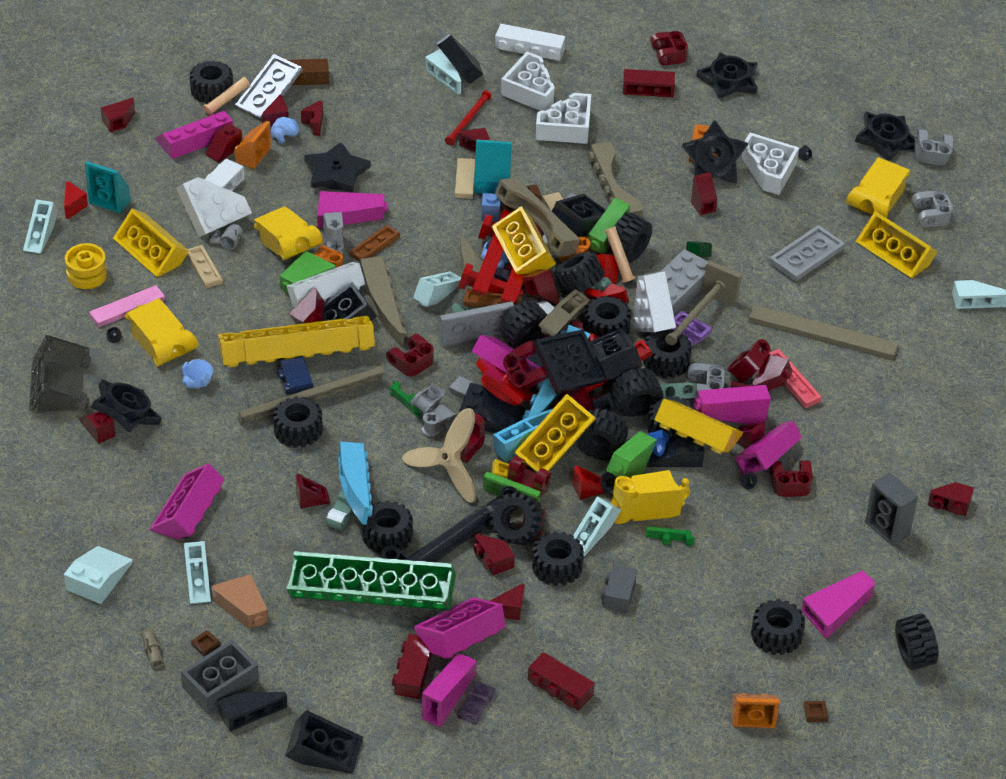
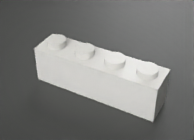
(527, 40)
(227, 175)
(327, 283)

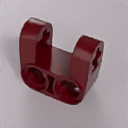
(671, 46)
(414, 361)
(749, 361)
(522, 368)
(475, 441)
(520, 475)
(791, 482)

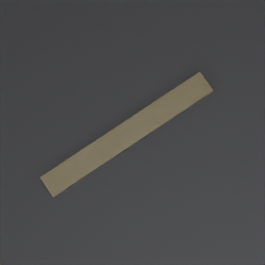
(823, 332)
(314, 393)

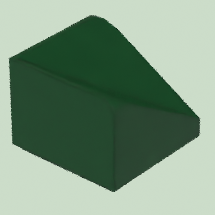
(700, 249)

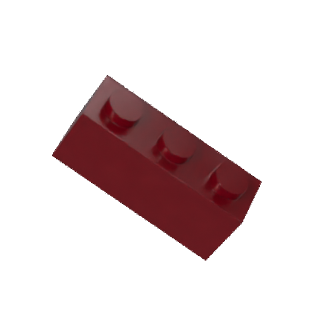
(648, 83)
(412, 667)
(560, 681)

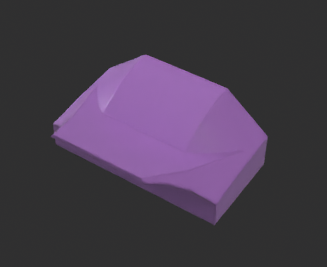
(695, 331)

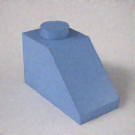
(491, 206)

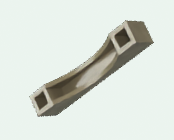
(603, 159)
(559, 236)

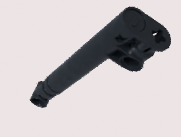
(453, 536)

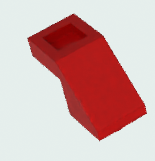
(611, 291)

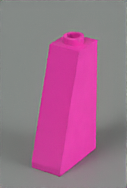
(354, 206)
(494, 351)
(735, 404)
(768, 448)
(837, 602)
(447, 689)

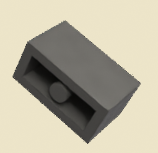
(619, 588)

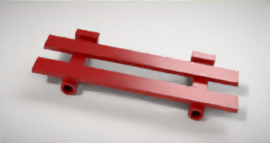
(484, 281)

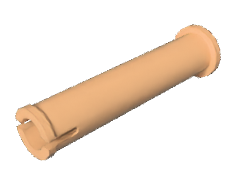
(226, 96)
(619, 254)

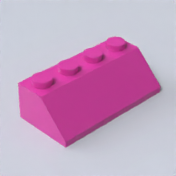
(193, 135)
(188, 503)
(461, 626)

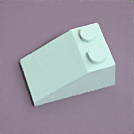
(96, 573)

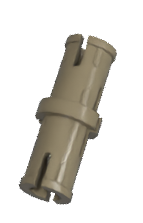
(152, 648)

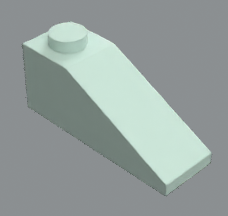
(442, 69)
(40, 226)
(435, 288)
(977, 295)
(596, 523)
(197, 572)

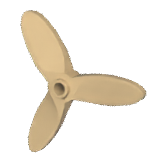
(449, 455)

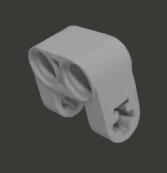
(933, 151)
(939, 208)
(333, 231)
(710, 374)

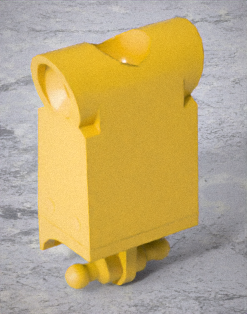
(879, 188)
(286, 233)
(160, 332)
(649, 496)

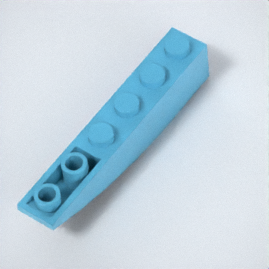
(546, 394)
(512, 437)
(355, 478)

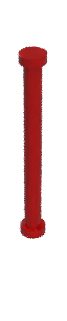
(451, 139)

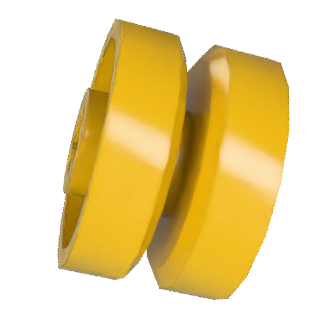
(86, 266)

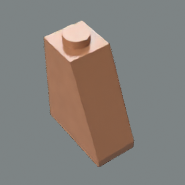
(241, 600)

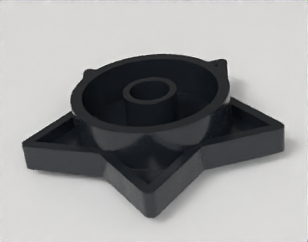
(729, 75)
(886, 134)
(715, 142)
(336, 168)
(125, 404)

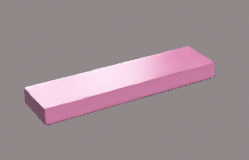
(119, 308)

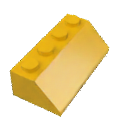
(150, 243)
(523, 243)
(896, 245)
(698, 426)
(555, 434)

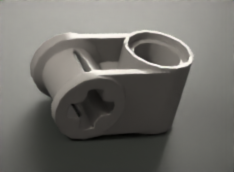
(428, 398)
(437, 421)

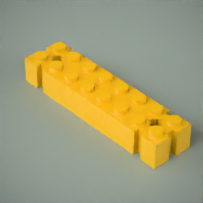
(296, 340)

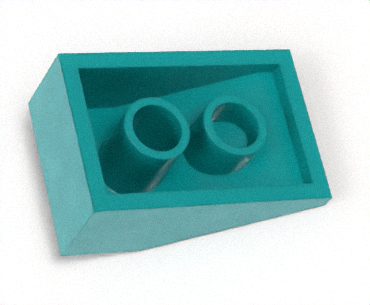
(491, 165)
(106, 187)

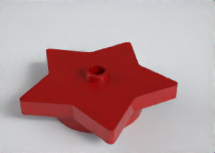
(499, 384)

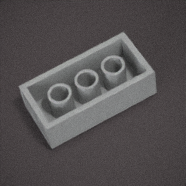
(684, 279)

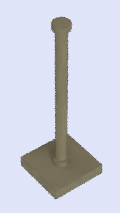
(719, 284)

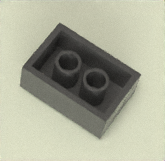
(891, 509)
(219, 675)

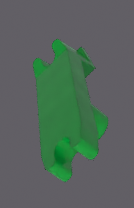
(403, 398)
(670, 534)

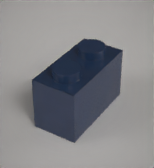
(295, 376)

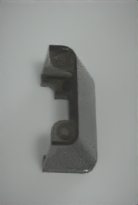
(58, 376)

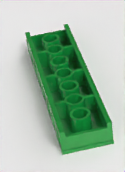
(372, 580)

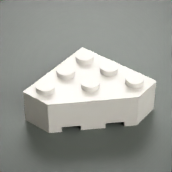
(529, 83)
(565, 120)
(770, 161)
(211, 205)
(653, 304)

